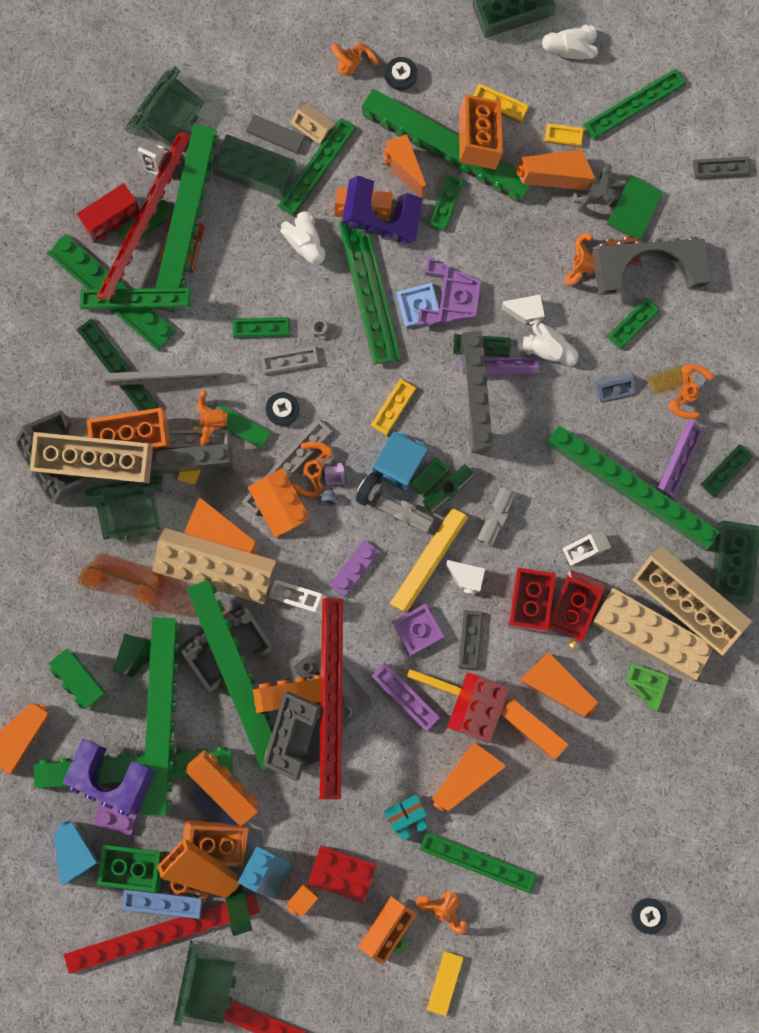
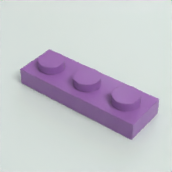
(354, 568)

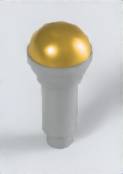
(575, 646)

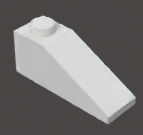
(152, 157)
(297, 597)

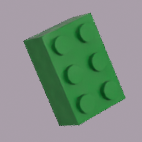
(77, 680)
(130, 868)

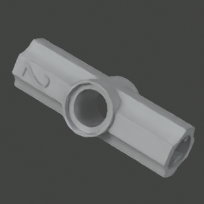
(405, 512)
(496, 517)

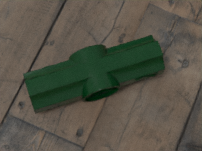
(440, 497)

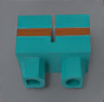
(415, 815)

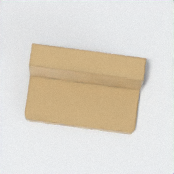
(312, 123)

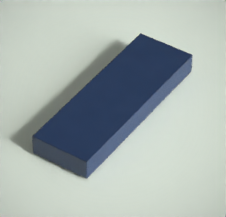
(211, 808)

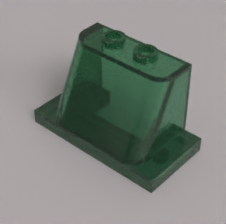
(166, 109)
(126, 507)
(205, 987)

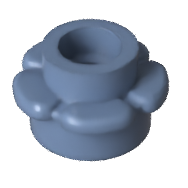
(328, 498)

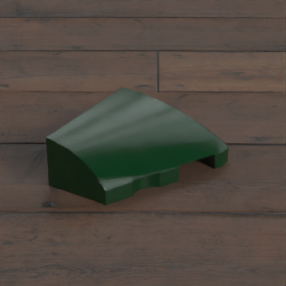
(132, 655)

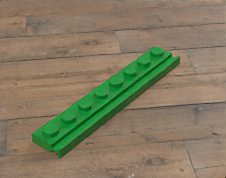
(92, 275)
(370, 295)

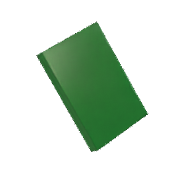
(634, 207)

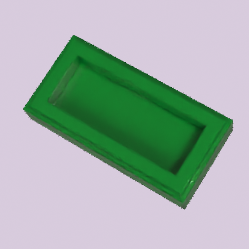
(429, 477)

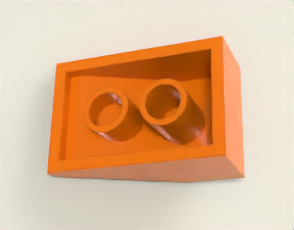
(403, 164)
(219, 840)

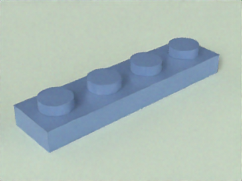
(162, 903)

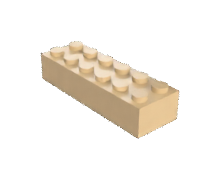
(91, 457)
(200, 559)
(691, 600)
(653, 634)

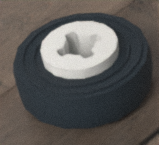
(401, 80)
(282, 415)
(368, 489)
(642, 914)

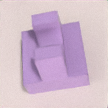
(334, 475)

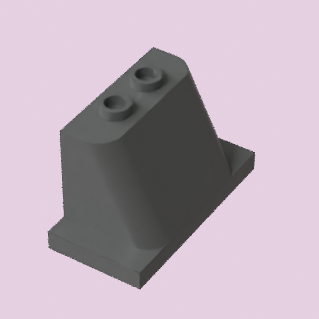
(294, 737)

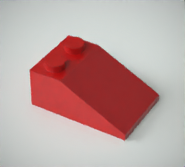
(576, 605)

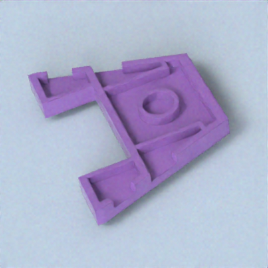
(458, 296)

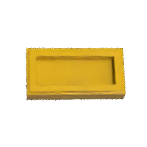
(564, 135)

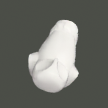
(572, 43)
(304, 238)
(550, 345)

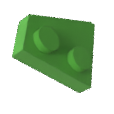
(647, 684)

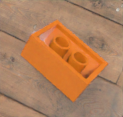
(278, 502)

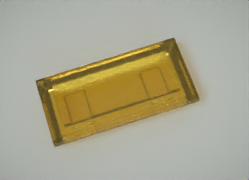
(666, 379)

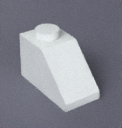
(526, 309)
(586, 547)
(466, 576)

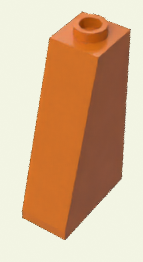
(557, 170)
(212, 526)
(557, 684)
(533, 729)
(20, 734)
(468, 775)
(198, 870)

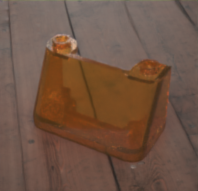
(150, 584)

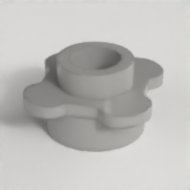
(319, 323)

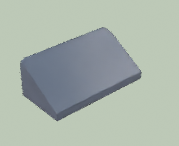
(616, 387)

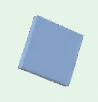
(413, 299)

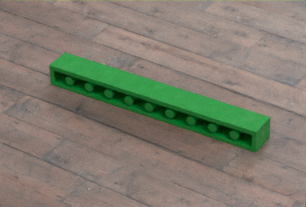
(439, 142)
(187, 209)
(633, 488)
(231, 665)
(160, 715)
(114, 770)

